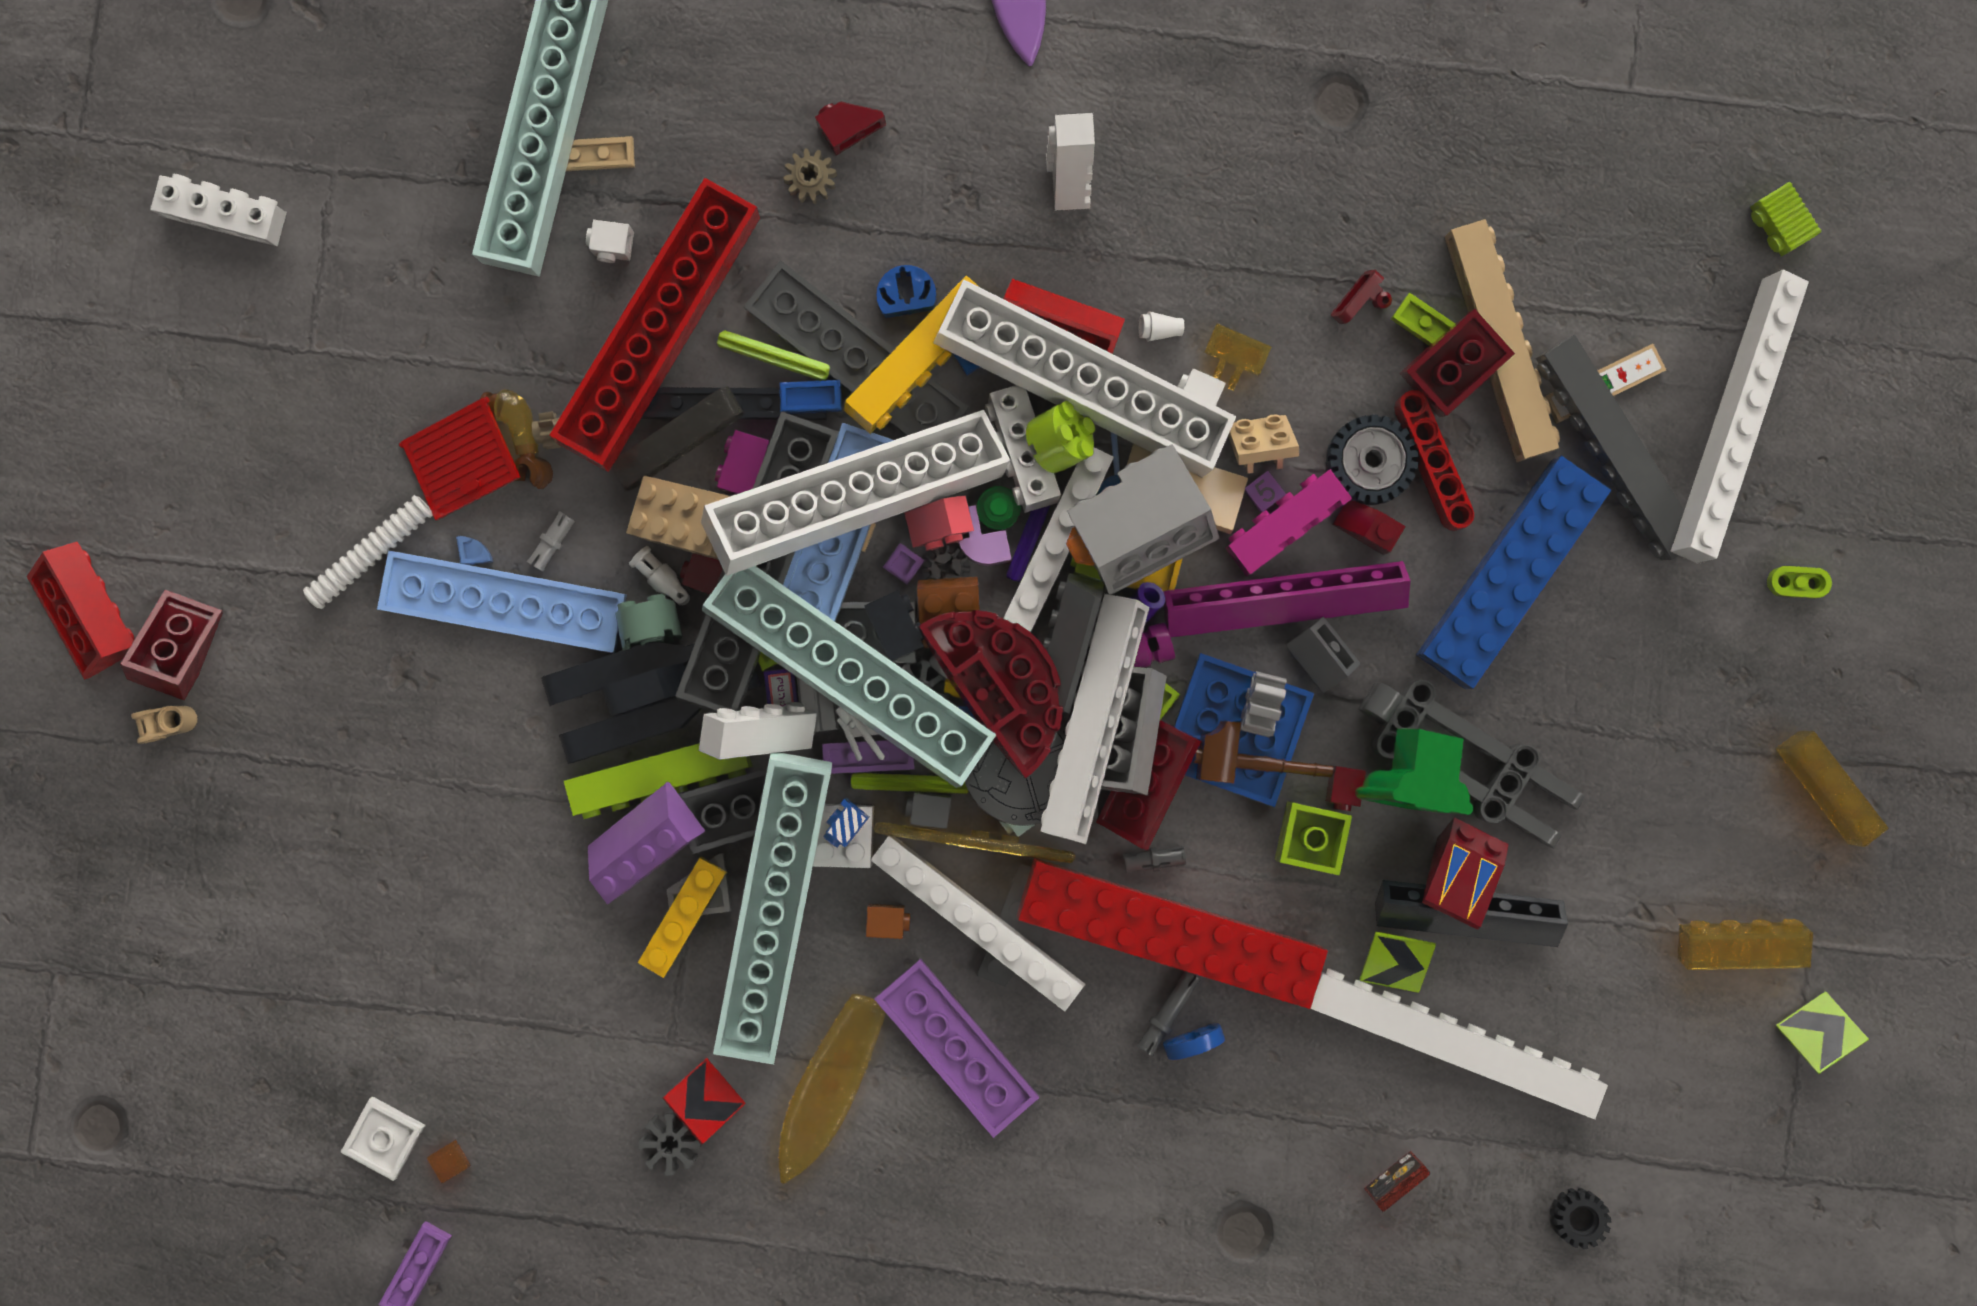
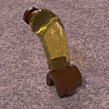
(517, 415)

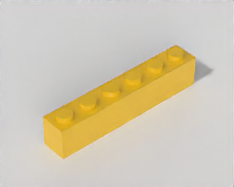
(901, 371)

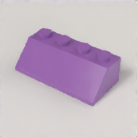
(641, 842)

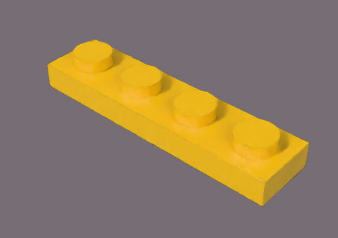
(682, 917)

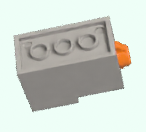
(1141, 521)

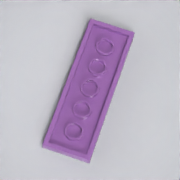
(957, 1047)

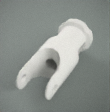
(661, 578)

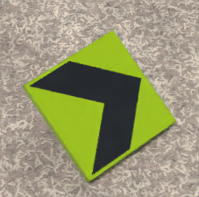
(1397, 962)
(1822, 1032)

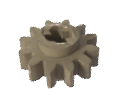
(806, 166)

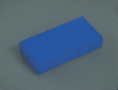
(810, 396)

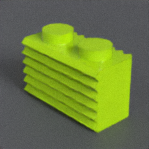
(1784, 219)

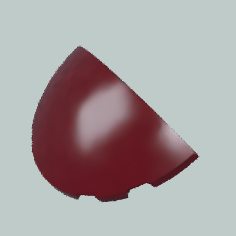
(1002, 681)

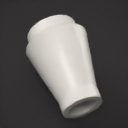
(1158, 326)

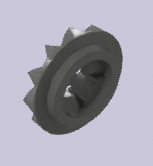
(943, 555)

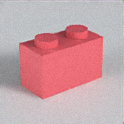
(939, 522)

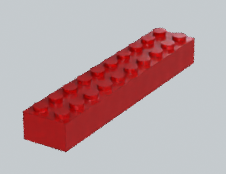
(655, 325)
(1171, 933)

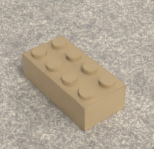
(672, 515)

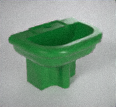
(1421, 776)

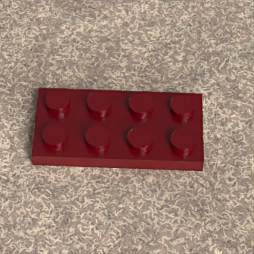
(1138, 815)

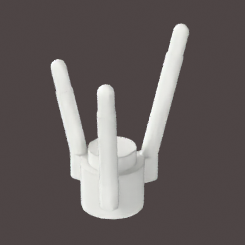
(848, 720)

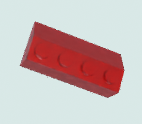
(1077, 318)
(80, 608)

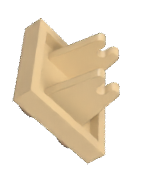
(1263, 441)

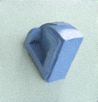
(472, 551)

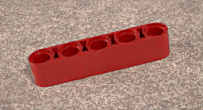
(1434, 476)

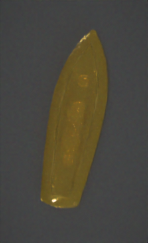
(977, 840)
(829, 1085)

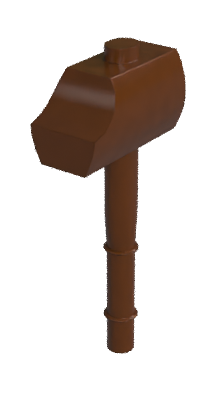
(1219, 758)

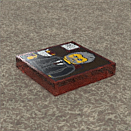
(1397, 1181)

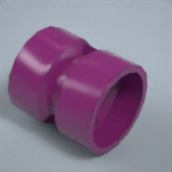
(1163, 645)

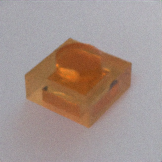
(448, 1161)

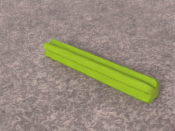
(773, 355)
(900, 782)

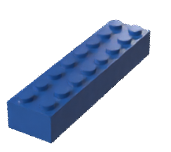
(1513, 572)

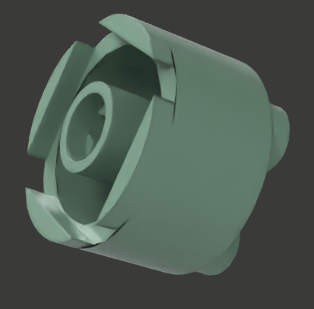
(648, 621)

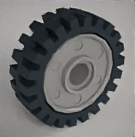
(1390, 446)

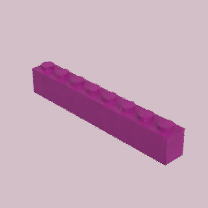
(1286, 599)

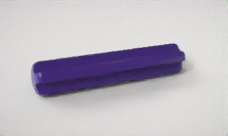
(1027, 544)

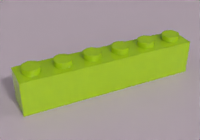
(645, 776)

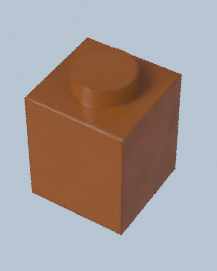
(887, 921)

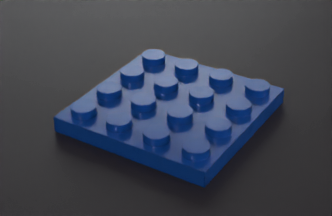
(1217, 695)

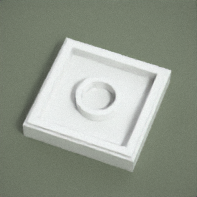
(382, 1138)

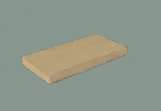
(1219, 488)

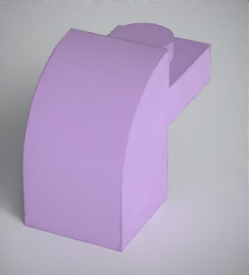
(987, 548)

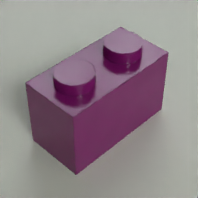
(742, 462)

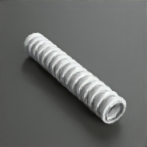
(366, 553)

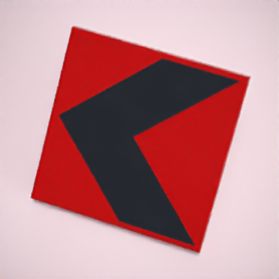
(704, 1101)

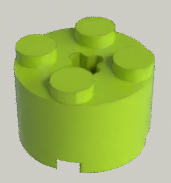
(1061, 437)

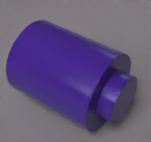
(1150, 595)

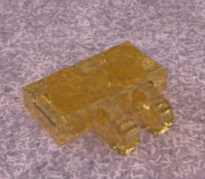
(1238, 351)

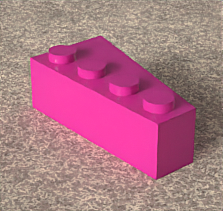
(1288, 522)

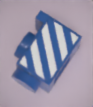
(845, 824)

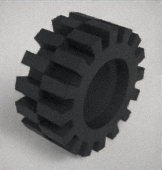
(1596, 1227)

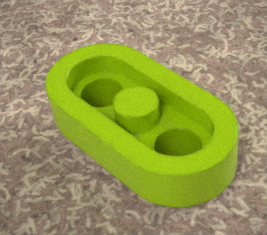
(1797, 582)

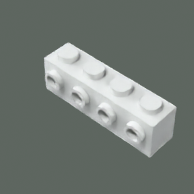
(218, 210)
(1011, 413)
(757, 730)

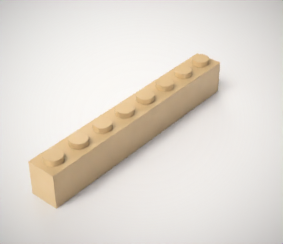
(1516, 381)

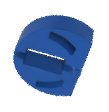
(889, 285)
(1194, 1042)

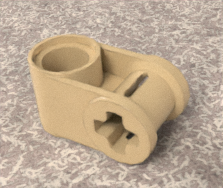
(160, 723)

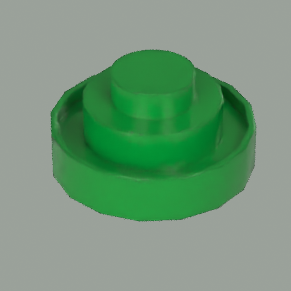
(998, 508)

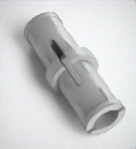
(551, 541)

